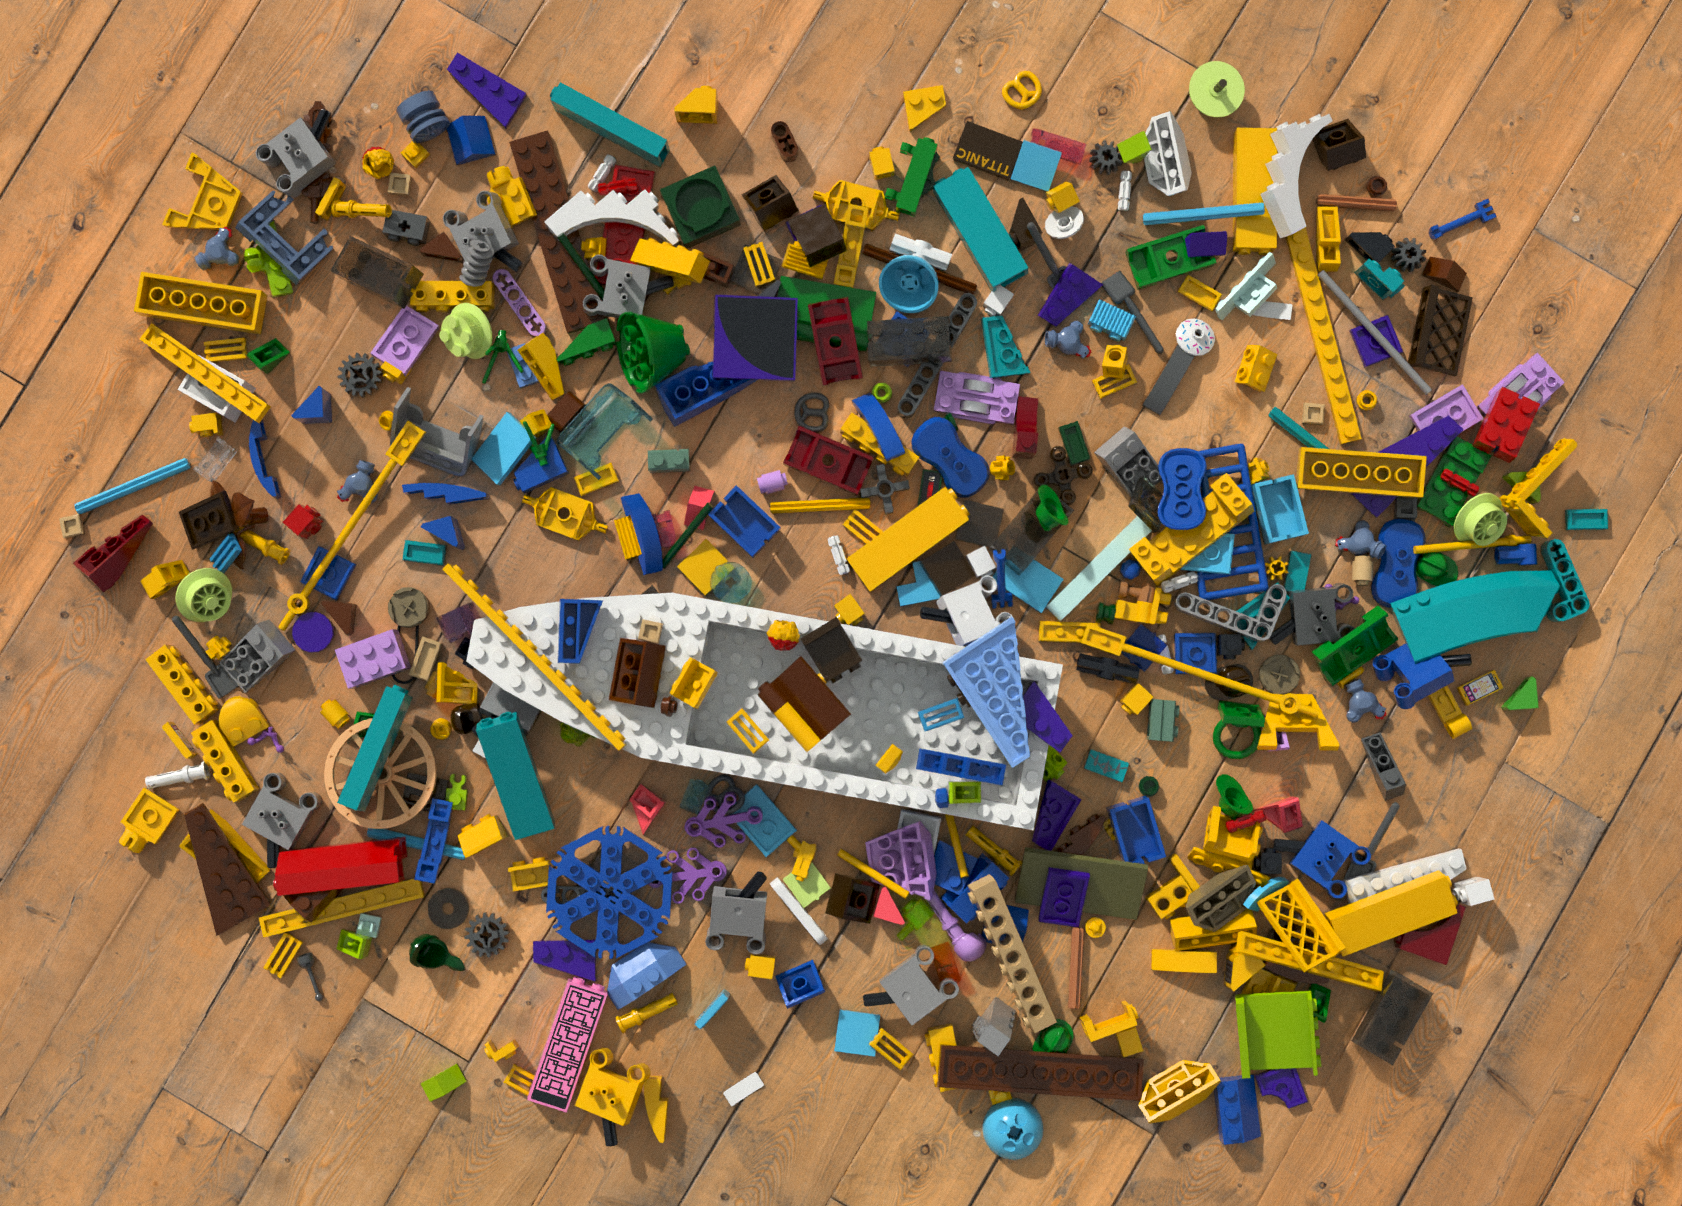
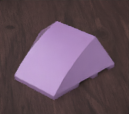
(905, 858)

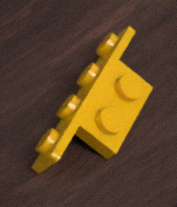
(1223, 863)

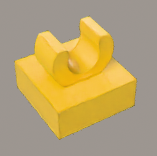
(415, 154)
(593, 247)

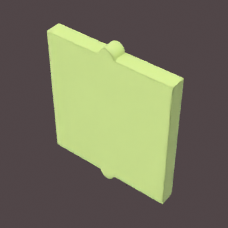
(810, 888)

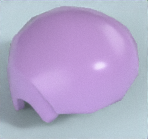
(970, 947)

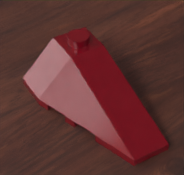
(107, 563)

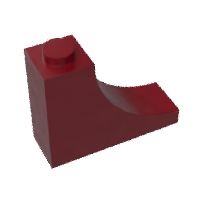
(1025, 429)
(1435, 941)

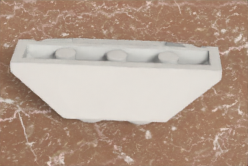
(1168, 160)

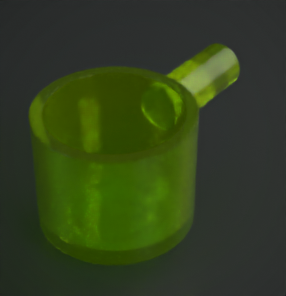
(916, 915)

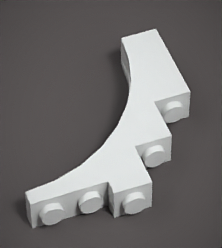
(1282, 196)
(612, 208)

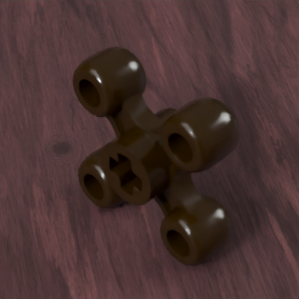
(1071, 473)

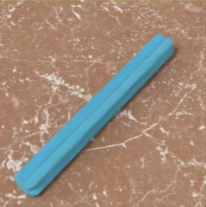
(414, 842)

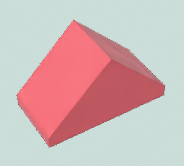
(697, 501)
(887, 909)

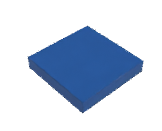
(334, 577)
(1196, 650)

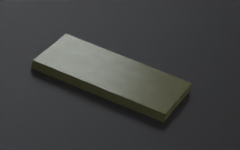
(1112, 889)

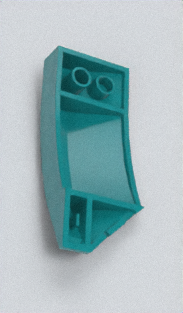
(1474, 611)

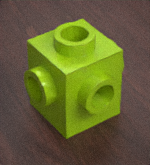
(1053, 765)

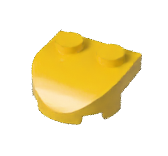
(241, 719)

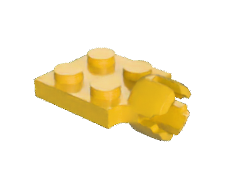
(513, 195)
(146, 820)

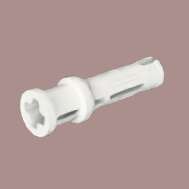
(187, 774)

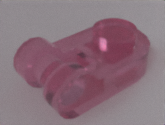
(666, 534)

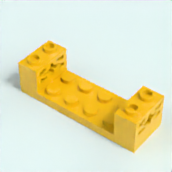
(1175, 548)

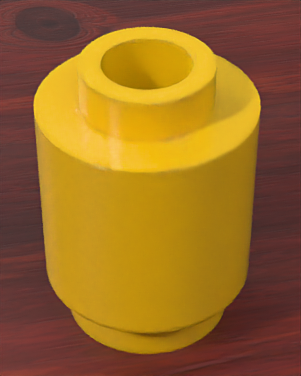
(335, 713)

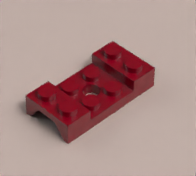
(829, 320)
(848, 467)

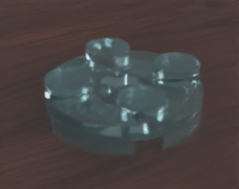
(738, 590)

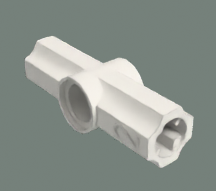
(935, 257)

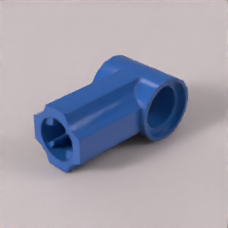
(1521, 554)

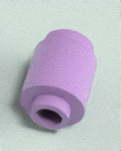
(772, 482)

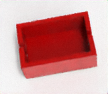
(1506, 424)

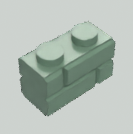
(669, 461)
(1162, 720)

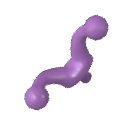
(1355, 600)
(279, 748)

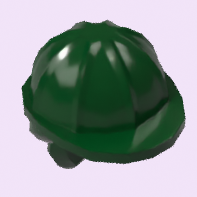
(431, 952)

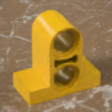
(164, 578)

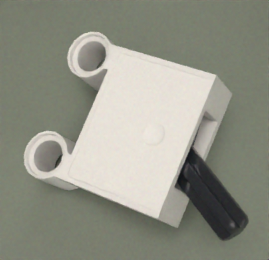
(966, 612)

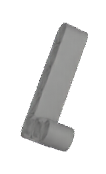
(1233, 616)

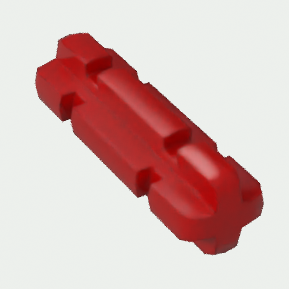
(617, 186)
(1459, 482)
(1245, 821)

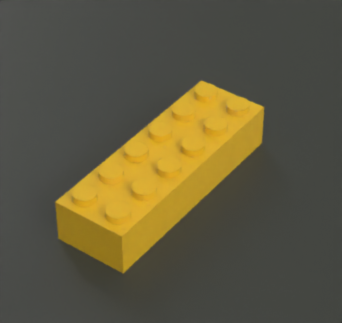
(200, 303)
(1361, 472)

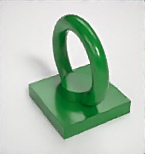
(1241, 716)

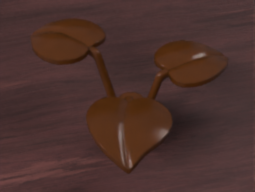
(244, 514)

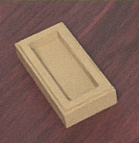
(425, 658)

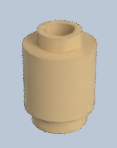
(1362, 570)

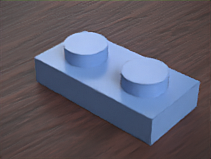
(527, 377)

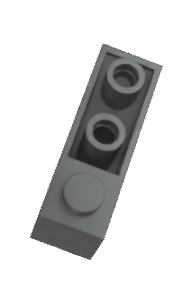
(1383, 767)

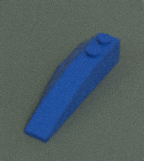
(695, 392)

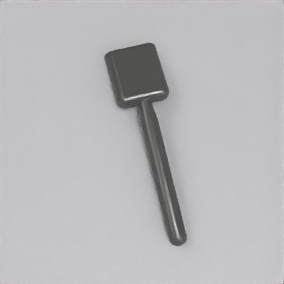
(1056, 272)
(1121, 290)
(217, 677)
(1356, 870)

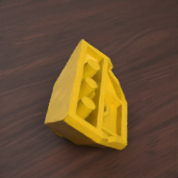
(1177, 1090)

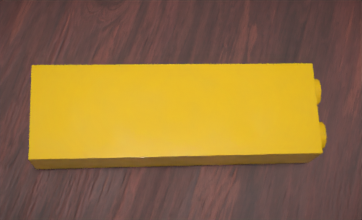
(1250, 178)
(908, 538)
(1393, 912)

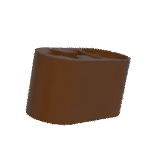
(779, 141)
(565, 411)

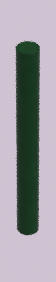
(581, 264)
(687, 534)

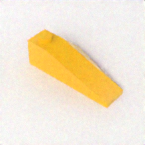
(253, 862)

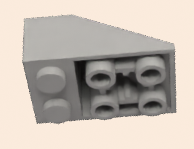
(1128, 460)
(257, 655)

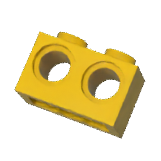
(1167, 892)

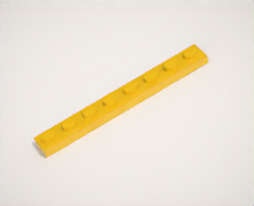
(205, 373)
(344, 907)
(1334, 968)

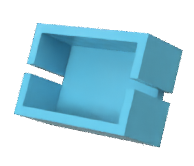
(1279, 509)

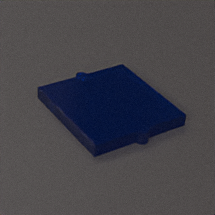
(1146, 640)

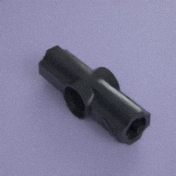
(1107, 668)

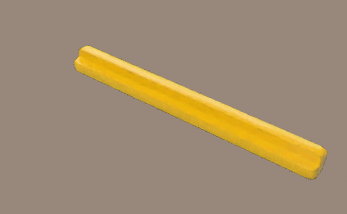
(820, 505)

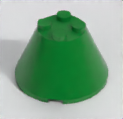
(649, 349)

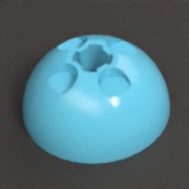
(909, 284)
(1008, 1119)

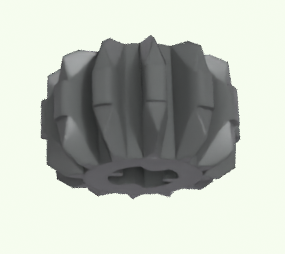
(1098, 157)
(1414, 250)

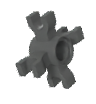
(874, 491)

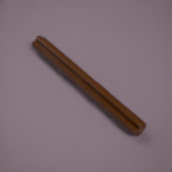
(943, 278)

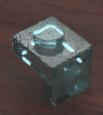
(694, 796)

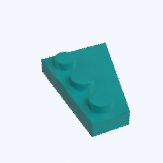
(1001, 351)
(1251, 609)

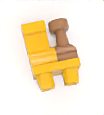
(1147, 604)

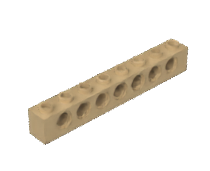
(1042, 1016)

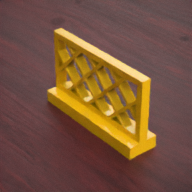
(1311, 918)

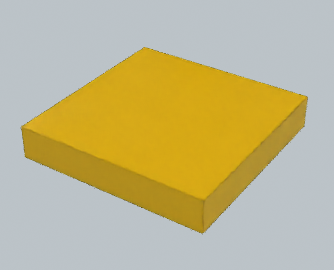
(701, 564)

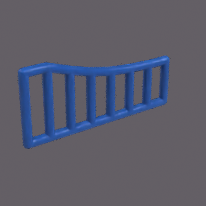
(1253, 527)

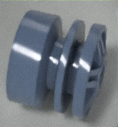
(423, 116)

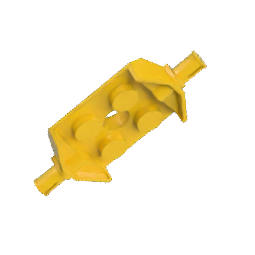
(842, 195)
(581, 517)

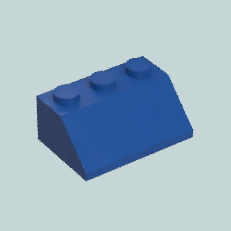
(1237, 1109)

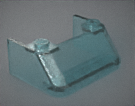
(597, 424)

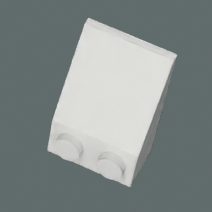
(207, 397)

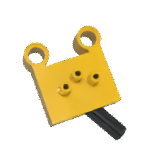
(610, 1093)

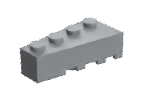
(994, 1026)

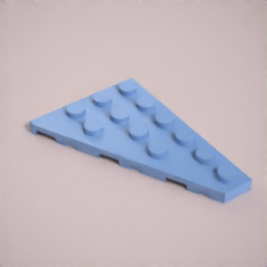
(992, 684)

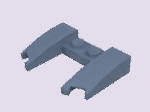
(256, 227)

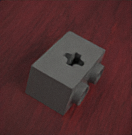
(414, 236)

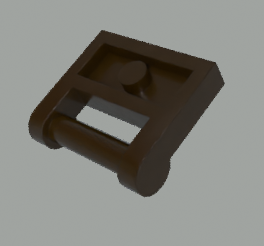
(439, 791)

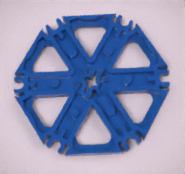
(607, 911)

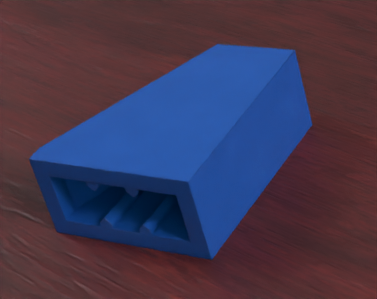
(532, 475)

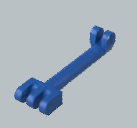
(1436, 231)
(1002, 596)

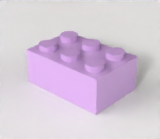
(372, 659)

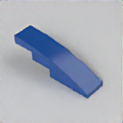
(452, 493)
(961, 766)

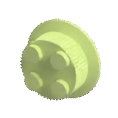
(466, 331)

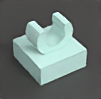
(369, 925)

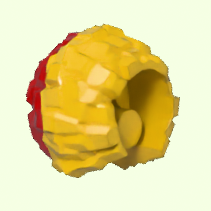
(377, 162)
(783, 635)

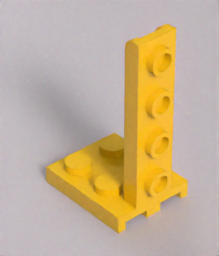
(1515, 504)

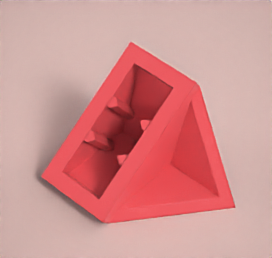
(646, 806)
(1284, 814)

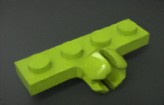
(259, 260)

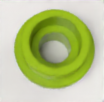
(882, 386)

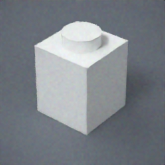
(997, 301)
(981, 562)

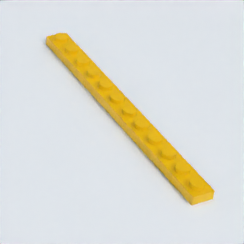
(1323, 337)
(541, 662)

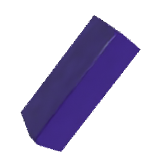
(1206, 244)

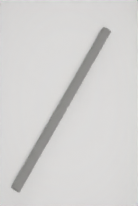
(1374, 332)

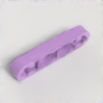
(517, 304)

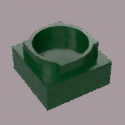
(700, 207)

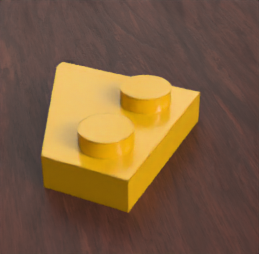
(922, 104)
(454, 687)

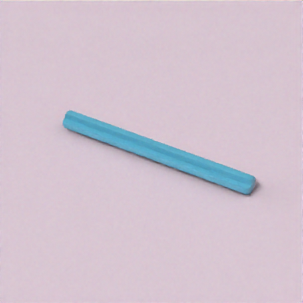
(1203, 213)
(132, 486)

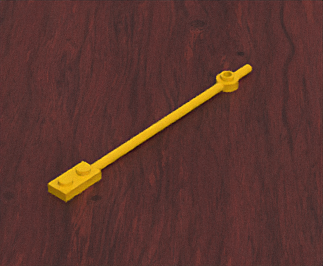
(399, 453)
(1115, 643)

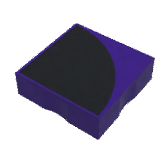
(754, 338)

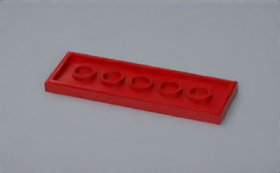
(623, 237)

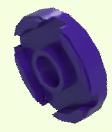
(313, 632)

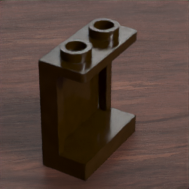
(817, 235)
(832, 650)

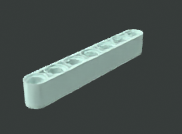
(1098, 569)

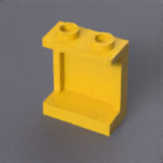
(1237, 845)
(1109, 1026)

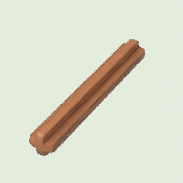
(1356, 202)
(1075, 975)

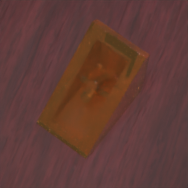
(945, 963)

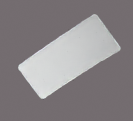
(1274, 310)
(743, 1088)

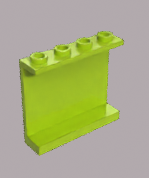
(1277, 1031)

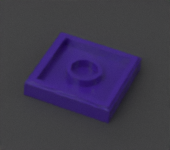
(1367, 346)

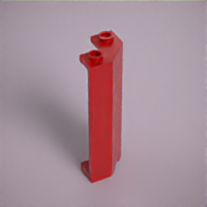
(340, 866)

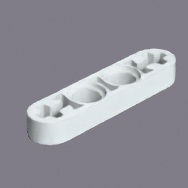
(798, 911)

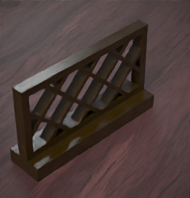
(1425, 323)

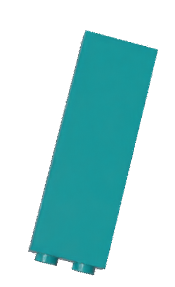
(609, 124)
(980, 229)
(375, 748)
(515, 775)

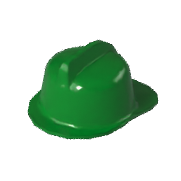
(1050, 511)
(1436, 568)
(1233, 798)
(1054, 1038)

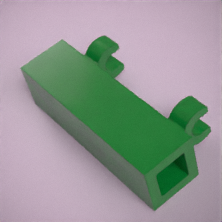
(916, 176)

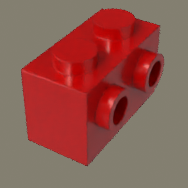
(304, 521)

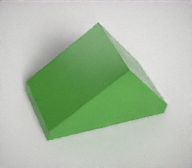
(1524, 696)

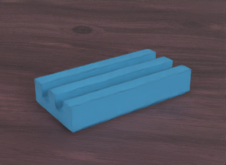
(223, 552)
(923, 720)

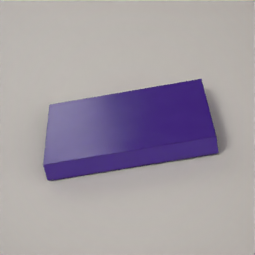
(1063, 897)

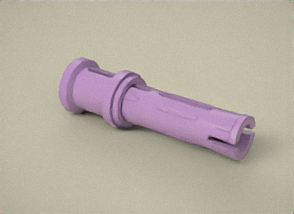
(948, 922)

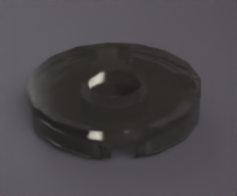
(460, 905)

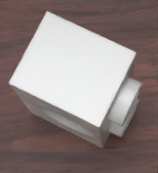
(1473, 891)

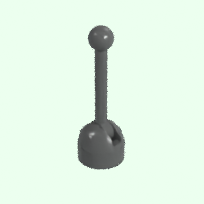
(306, 962)

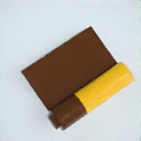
(803, 704)

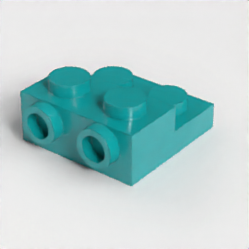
(1382, 283)

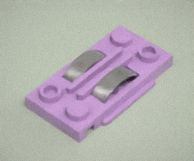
(1532, 380)
(976, 397)

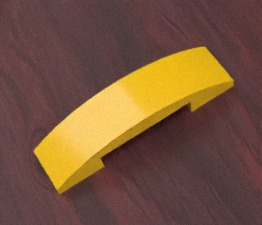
(853, 239)

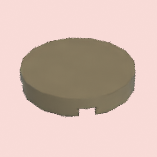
(408, 607)
(1279, 674)

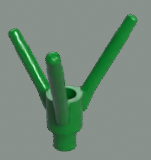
(500, 345)
(539, 450)

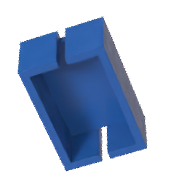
(744, 521)
(1136, 831)
(961, 904)

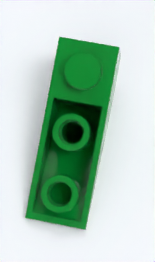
(592, 339)

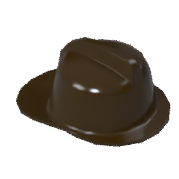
(1234, 672)

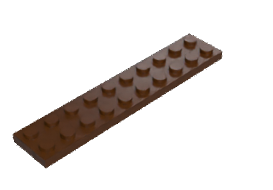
(547, 191)
(1040, 1072)

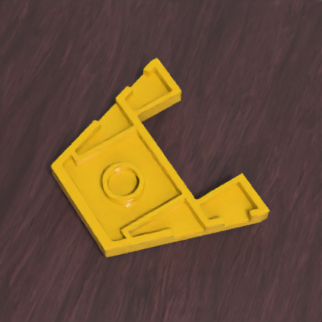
(213, 204)
(1297, 722)

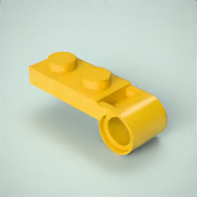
(1450, 713)

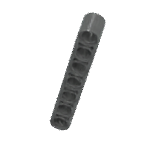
(925, 383)

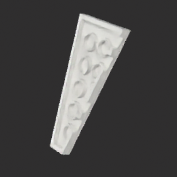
(1368, 884)

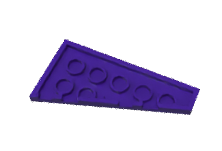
(1425, 442)

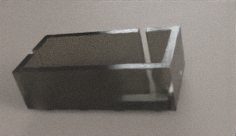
(377, 272)
(909, 341)
(1025, 536)
(1392, 1017)

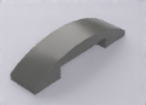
(1168, 381)

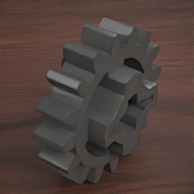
(355, 381)
(486, 925)

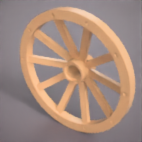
(409, 814)

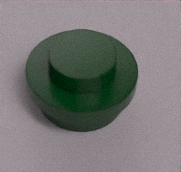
(1148, 786)

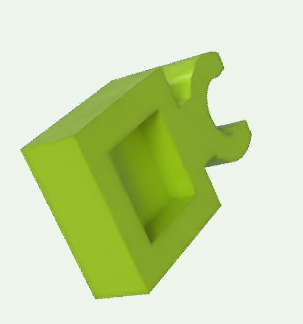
(457, 794)

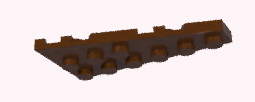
(227, 882)

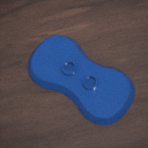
(940, 446)
(1182, 499)
(1397, 569)

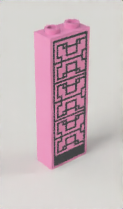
(567, 1044)

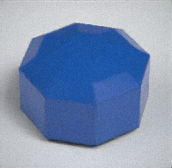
(1130, 569)
(941, 798)

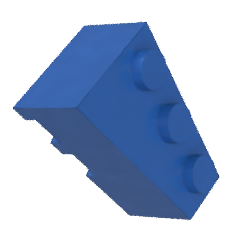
(575, 627)

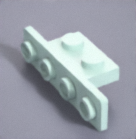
(1251, 291)

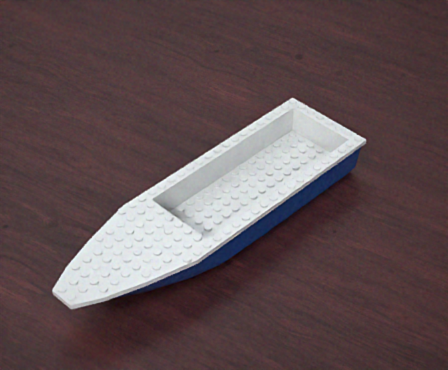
(882, 695)

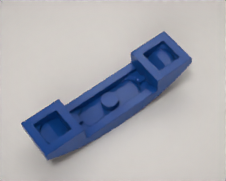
(879, 425)
(258, 434)
(646, 533)
(434, 841)

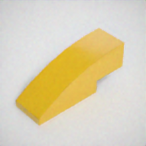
(1327, 239)
(1184, 960)
(656, 1106)

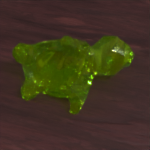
(572, 735)

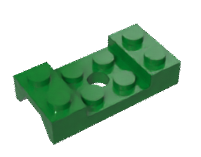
(1150, 263)
(1443, 500)
(1341, 659)

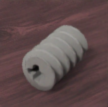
(476, 263)

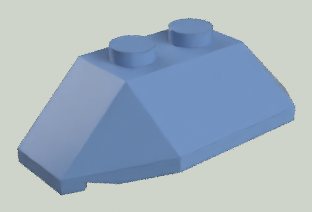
(642, 971)

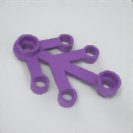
(720, 821)
(693, 874)

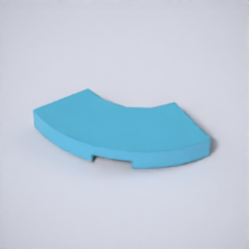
(1273, 885)

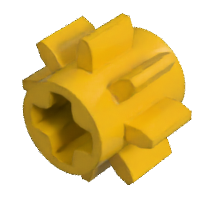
(1002, 467)
(1280, 565)
(218, 647)

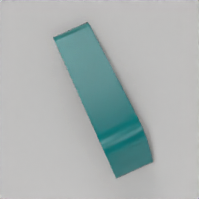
(1569, 574)

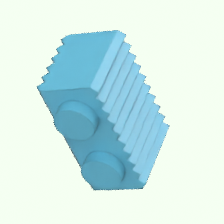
(1111, 321)

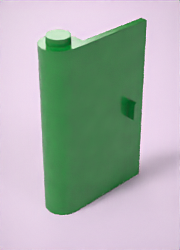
(809, 292)

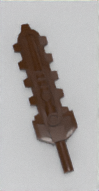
(316, 190)

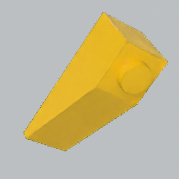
(542, 361)

